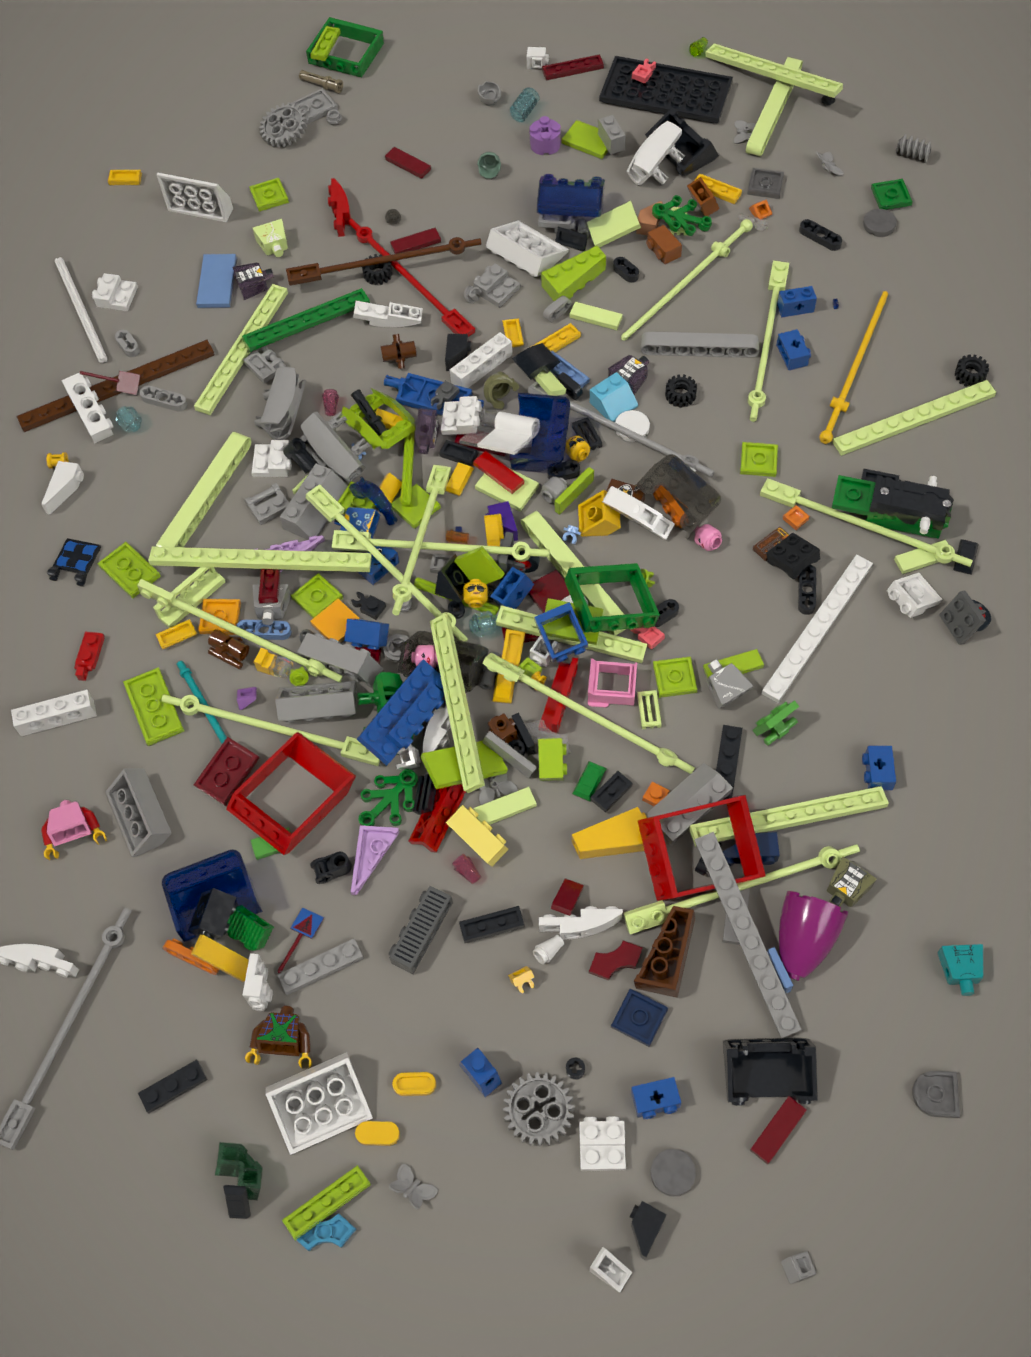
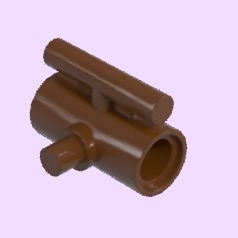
(398, 351)
(228, 648)

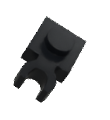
(369, 606)

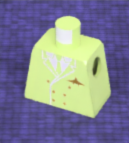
(271, 237)

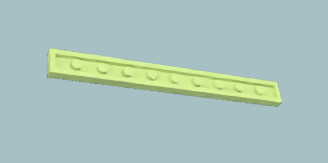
(774, 70)
(239, 351)
(914, 417)
(457, 704)
(798, 813)

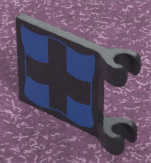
(75, 557)

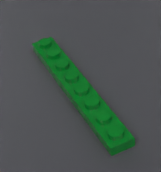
(303, 320)

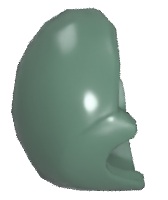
(489, 165)

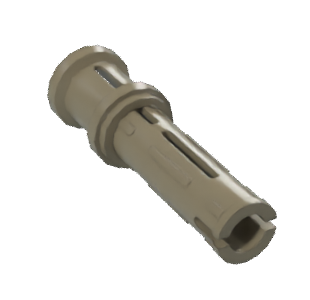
(327, 82)

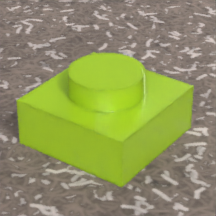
(529, 667)

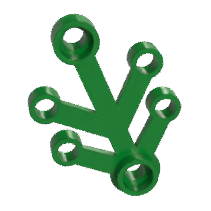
(662, 211)
(389, 796)

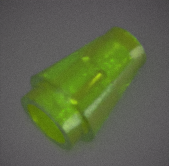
(697, 47)

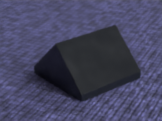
(451, 581)

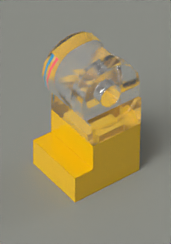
(273, 664)

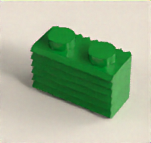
(249, 928)

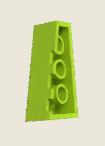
(573, 273)

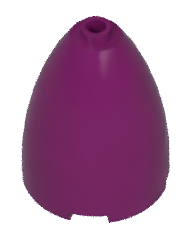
(807, 932)

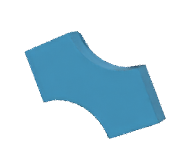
(333, 1231)

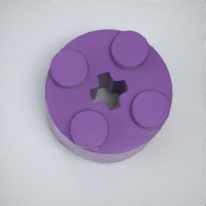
(545, 136)

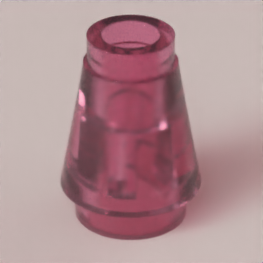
(330, 401)
(466, 868)

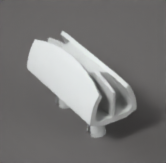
(653, 151)

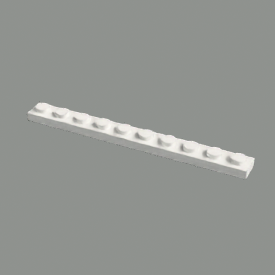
(816, 629)

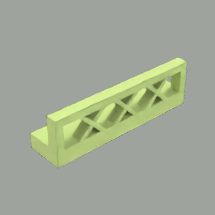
(201, 589)

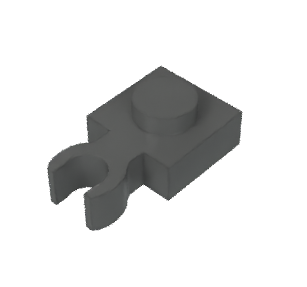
(444, 393)

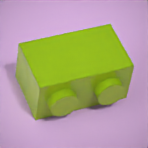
(551, 759)

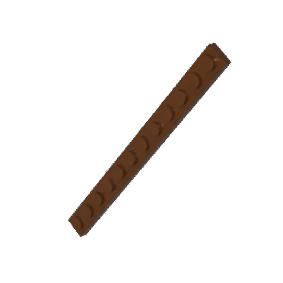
(107, 389)

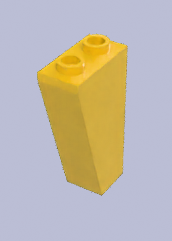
(610, 836)

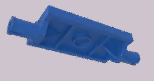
(418, 391)

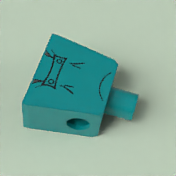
(962, 966)

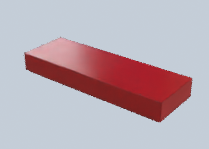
(498, 472)

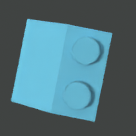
(613, 397)

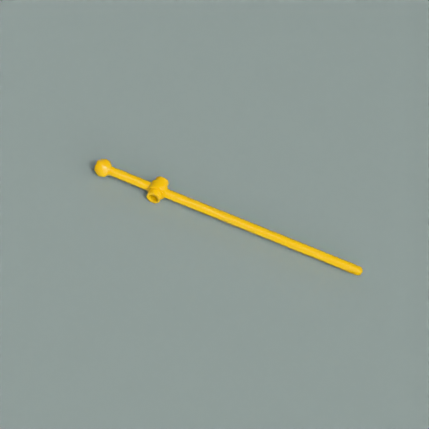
(839, 404)

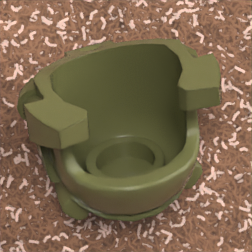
(497, 387)

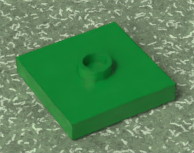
(891, 194)

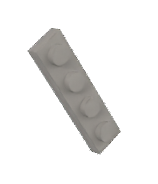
(320, 966)

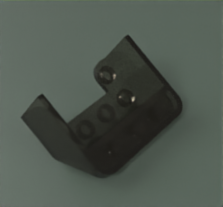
(684, 486)
(469, 656)

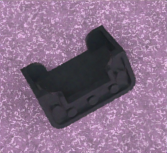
(696, 149)
(770, 1069)

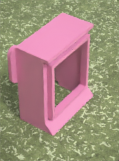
(603, 698)

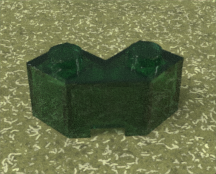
(236, 1162)

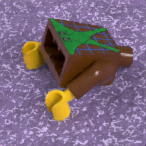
(280, 1035)

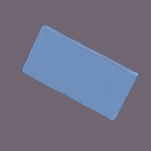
(216, 281)

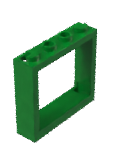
(354, 32)
(611, 574)

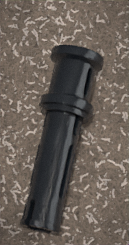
(374, 420)

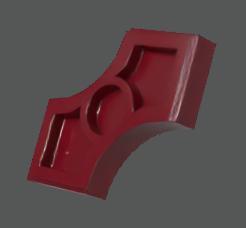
(606, 964)

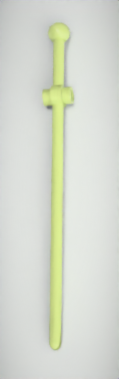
(718, 248)

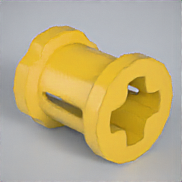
(52, 459)

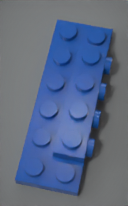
(404, 713)

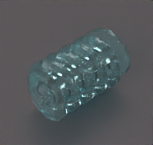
(524, 104)

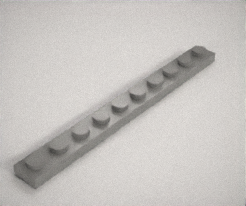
(747, 935)

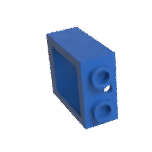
(555, 614)

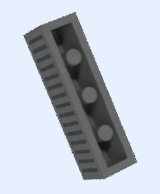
(420, 930)

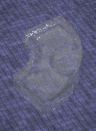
(539, 731)

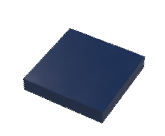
(639, 1017)

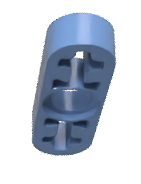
(269, 635)

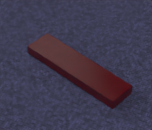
(572, 67)

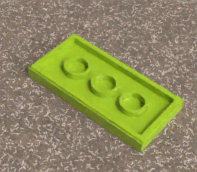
(156, 718)
(444, 766)

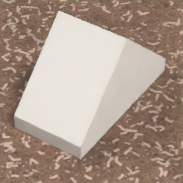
(610, 1270)

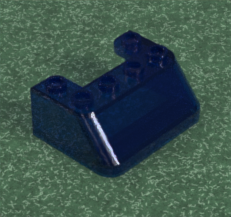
(570, 197)
(550, 442)
(222, 872)

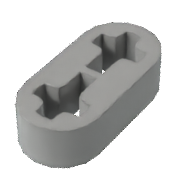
(557, 308)
(130, 341)

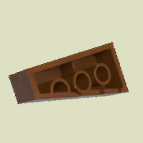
(666, 961)

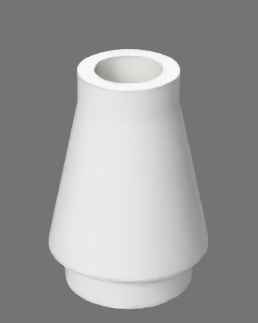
(545, 951)

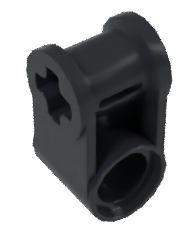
(329, 867)

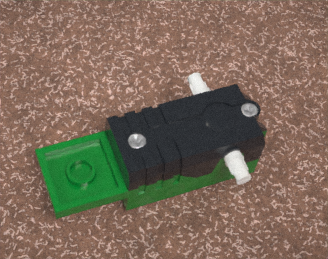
(896, 503)

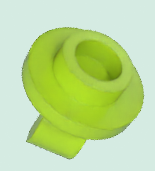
(647, 576)
(298, 676)

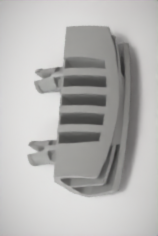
(281, 404)
(331, 448)

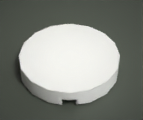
(635, 422)

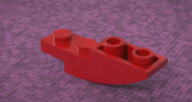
(339, 205)

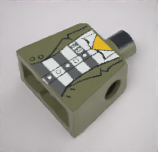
(849, 883)

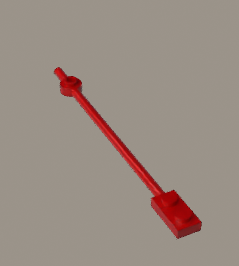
(451, 319)

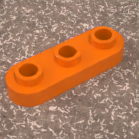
(669, 505)
(177, 949)

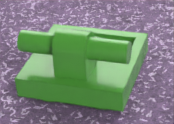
(774, 722)

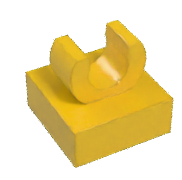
(520, 977)

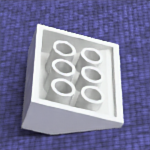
(195, 197)
(525, 247)
(318, 1103)

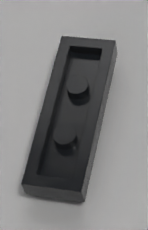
(491, 924)
(172, 1086)

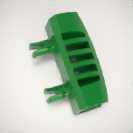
(384, 687)

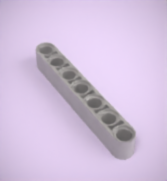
(700, 344)

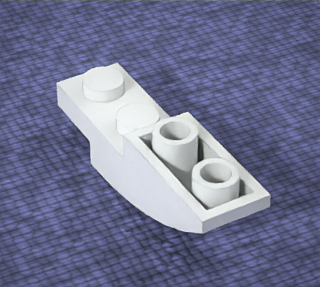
(383, 316)
(638, 512)
(437, 731)
(590, 923)
(31, 956)

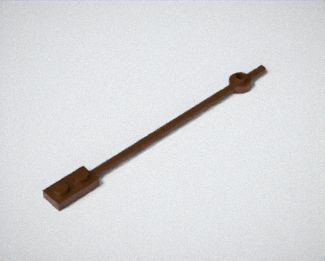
(312, 272)

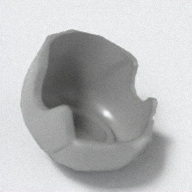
(489, 92)

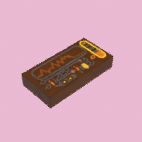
(769, 542)

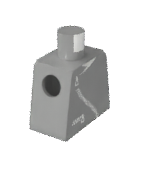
(272, 611)
(726, 683)

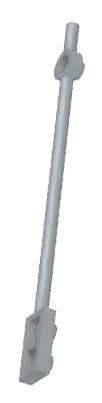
(690, 460)
(21, 1112)

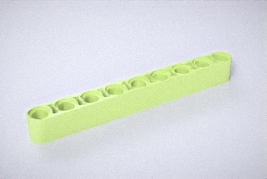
(771, 112)
(206, 491)
(563, 559)

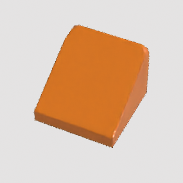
(761, 209)

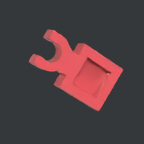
(644, 72)
(650, 636)

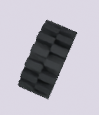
(377, 276)
(971, 363)
(681, 398)

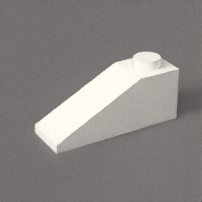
(62, 484)

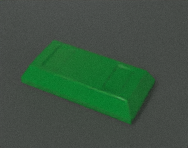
(589, 781)

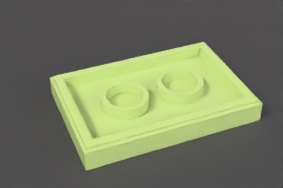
(613, 224)
(517, 499)

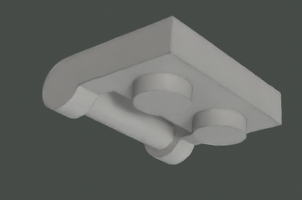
(269, 508)

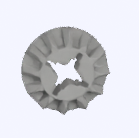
(389, 649)

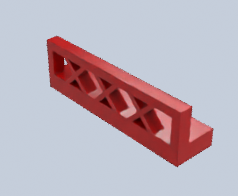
(562, 684)
(436, 826)

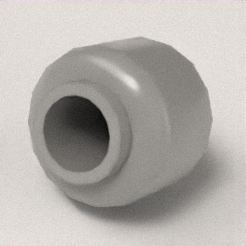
(553, 489)

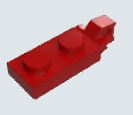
(88, 654)

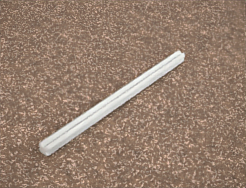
(86, 322)

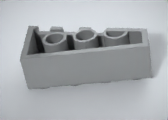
(341, 658)

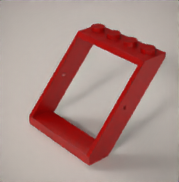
(315, 762)
(658, 857)

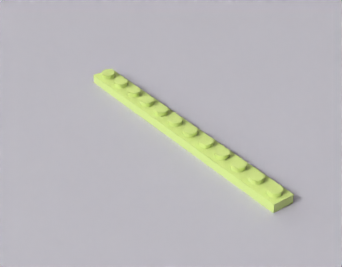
(260, 559)

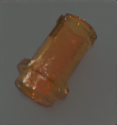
(459, 537)

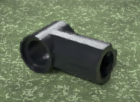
(296, 451)

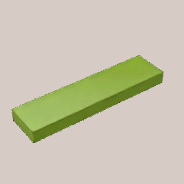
(326, 1202)

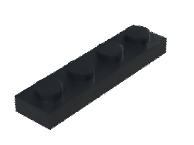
(729, 754)

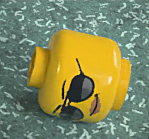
(577, 448)
(475, 593)

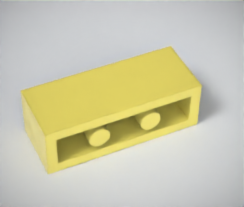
(478, 835)

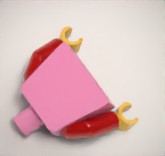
(68, 824)

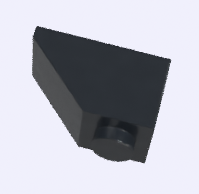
(456, 349)
(646, 1226)

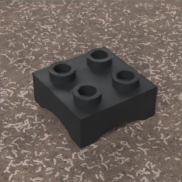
(793, 555)

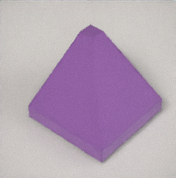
(246, 697)

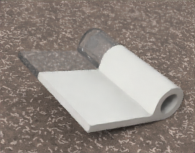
(502, 431)

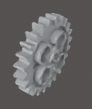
(283, 125)
(549, 1125)

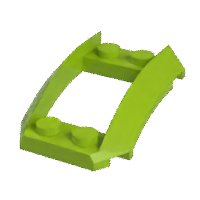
(388, 437)

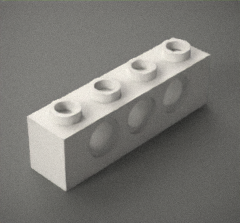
(481, 361)
(74, 386)
(53, 713)

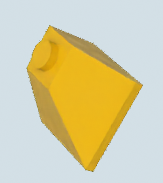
(597, 517)

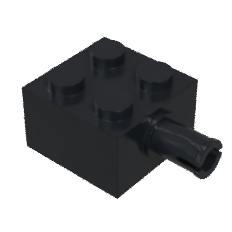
(212, 914)

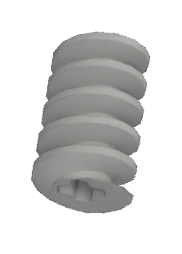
(914, 147)

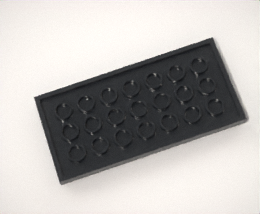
(688, 91)

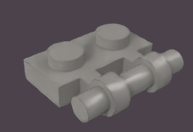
(261, 367)

